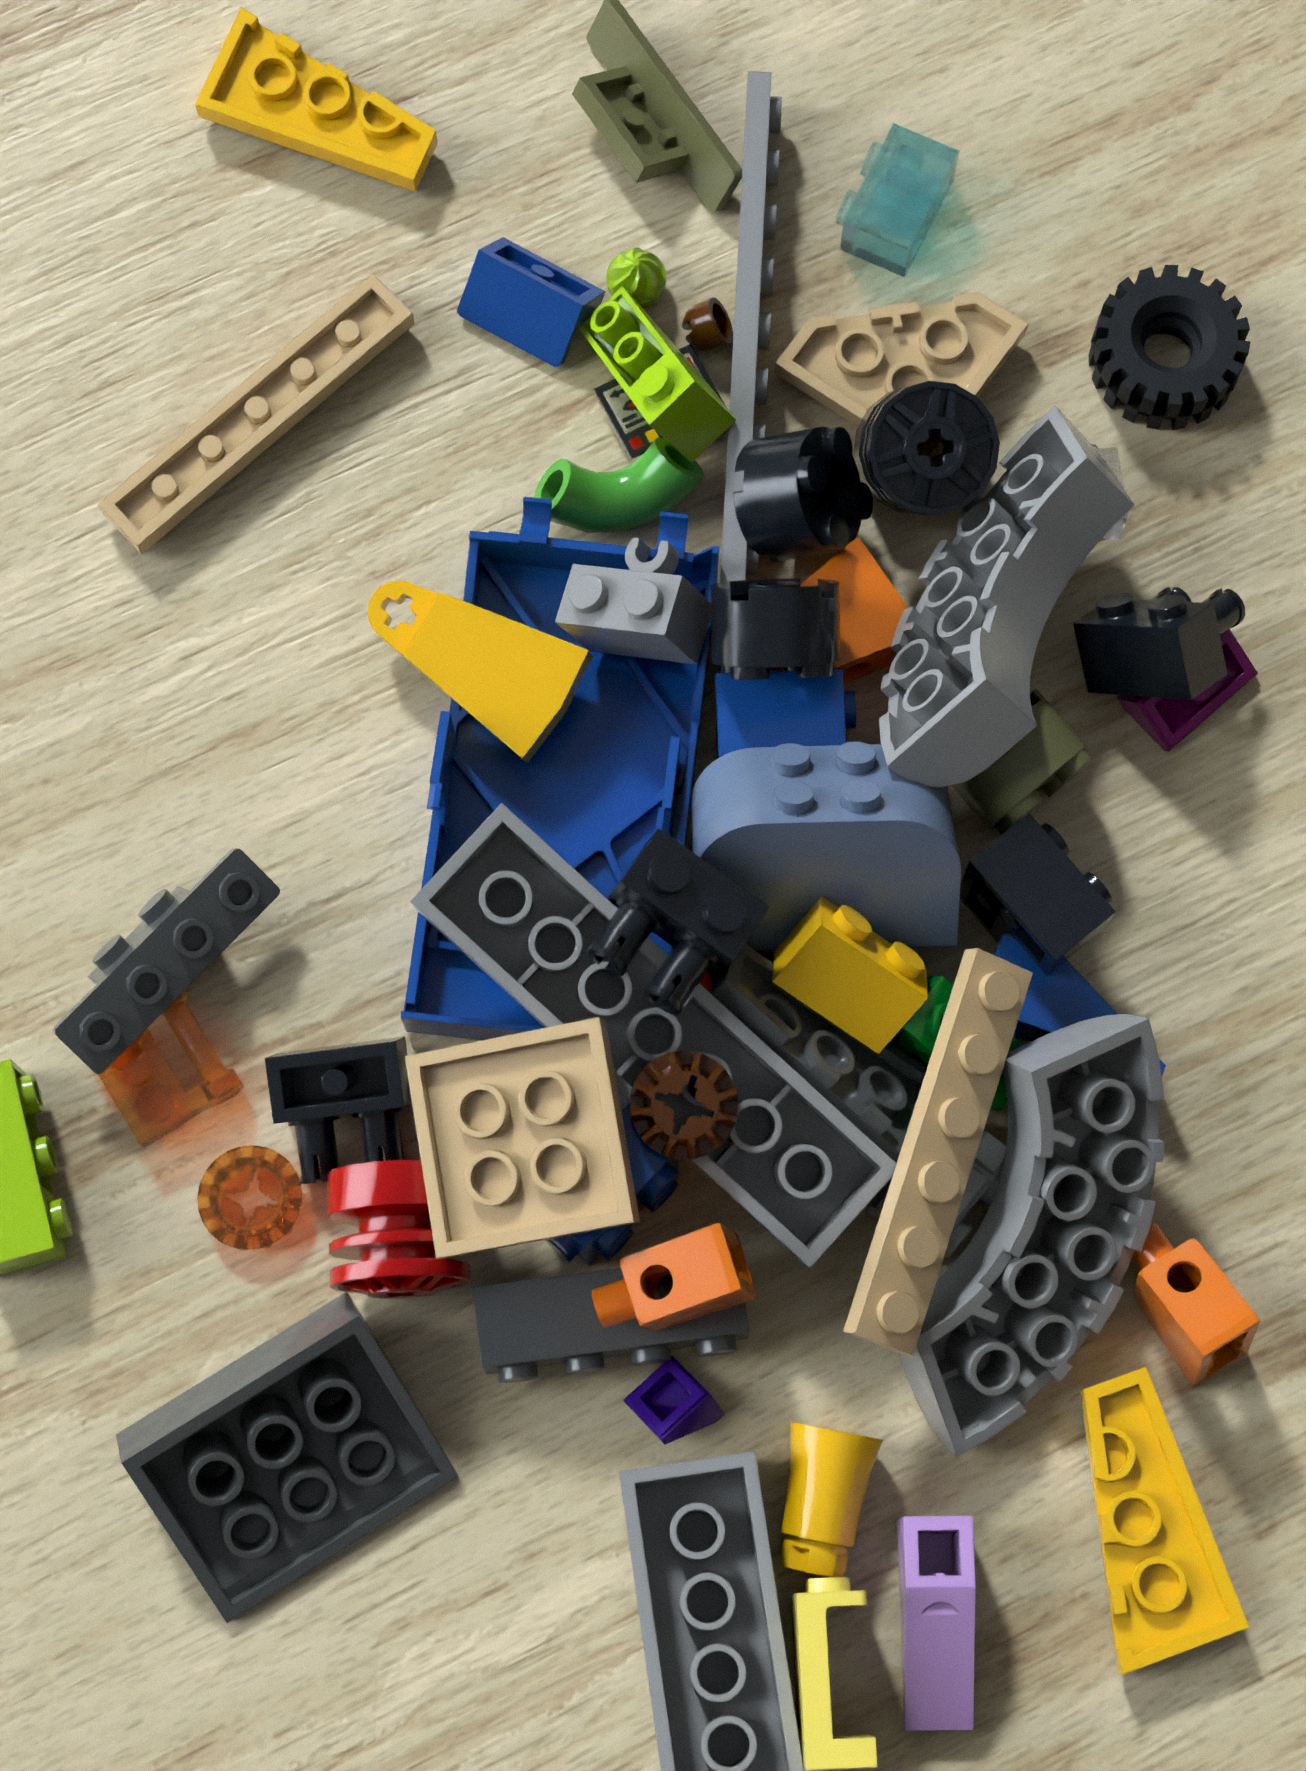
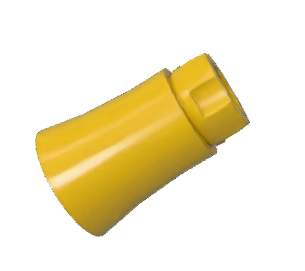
(824, 1497)

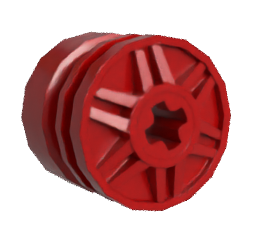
(393, 1233)

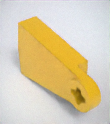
(488, 664)

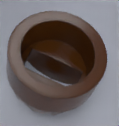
(709, 325)

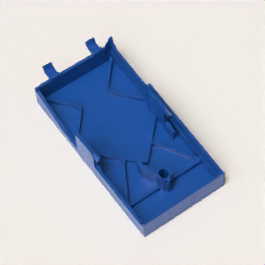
(595, 784)

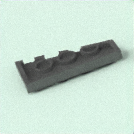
(865, 1086)

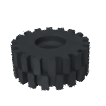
(1175, 308)

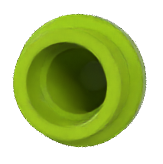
(639, 274)

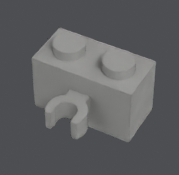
(636, 609)

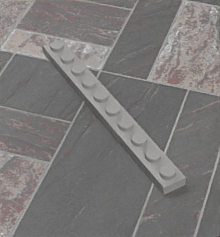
(750, 325)

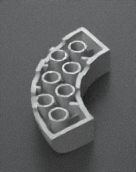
(973, 638)
(1055, 1232)

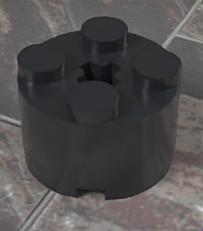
(801, 493)
(775, 625)

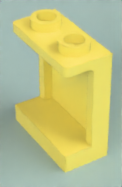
(814, 1720)

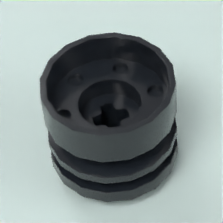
(889, 455)

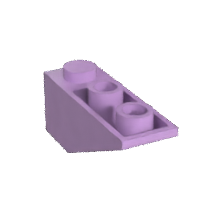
(937, 1621)

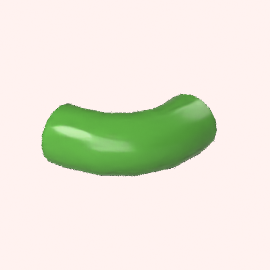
(621, 497)

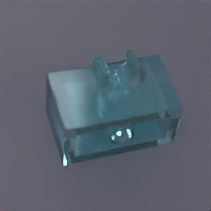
(897, 199)

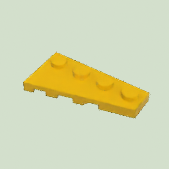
(289, 98)
(1155, 1541)

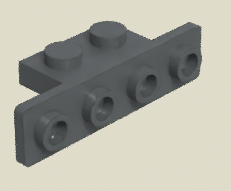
(162, 957)

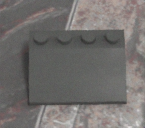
(284, 1457)

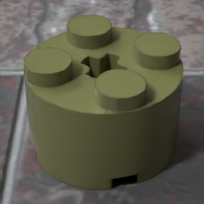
(1040, 760)

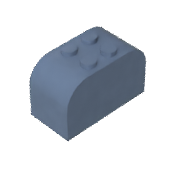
(834, 827)

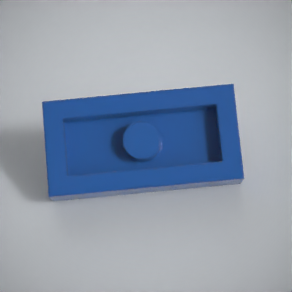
(527, 300)

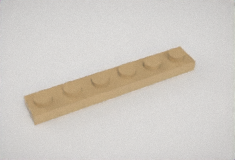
(256, 413)
(938, 1152)

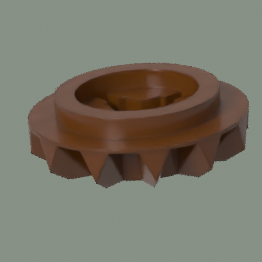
(655, 1120)

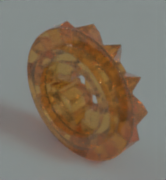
(233, 1174)

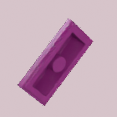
(1173, 719)

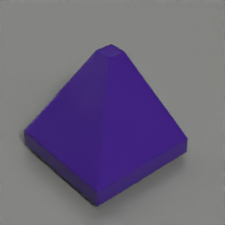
(673, 1403)

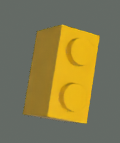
(851, 973)

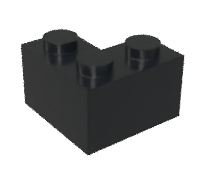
(1036, 894)

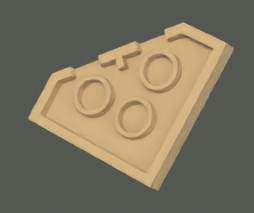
(863, 357)

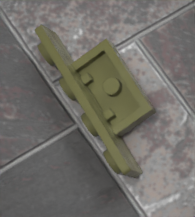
(649, 114)

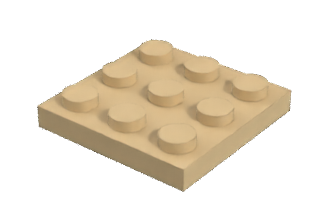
(521, 1138)

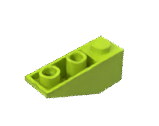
(656, 375)
(30, 1218)

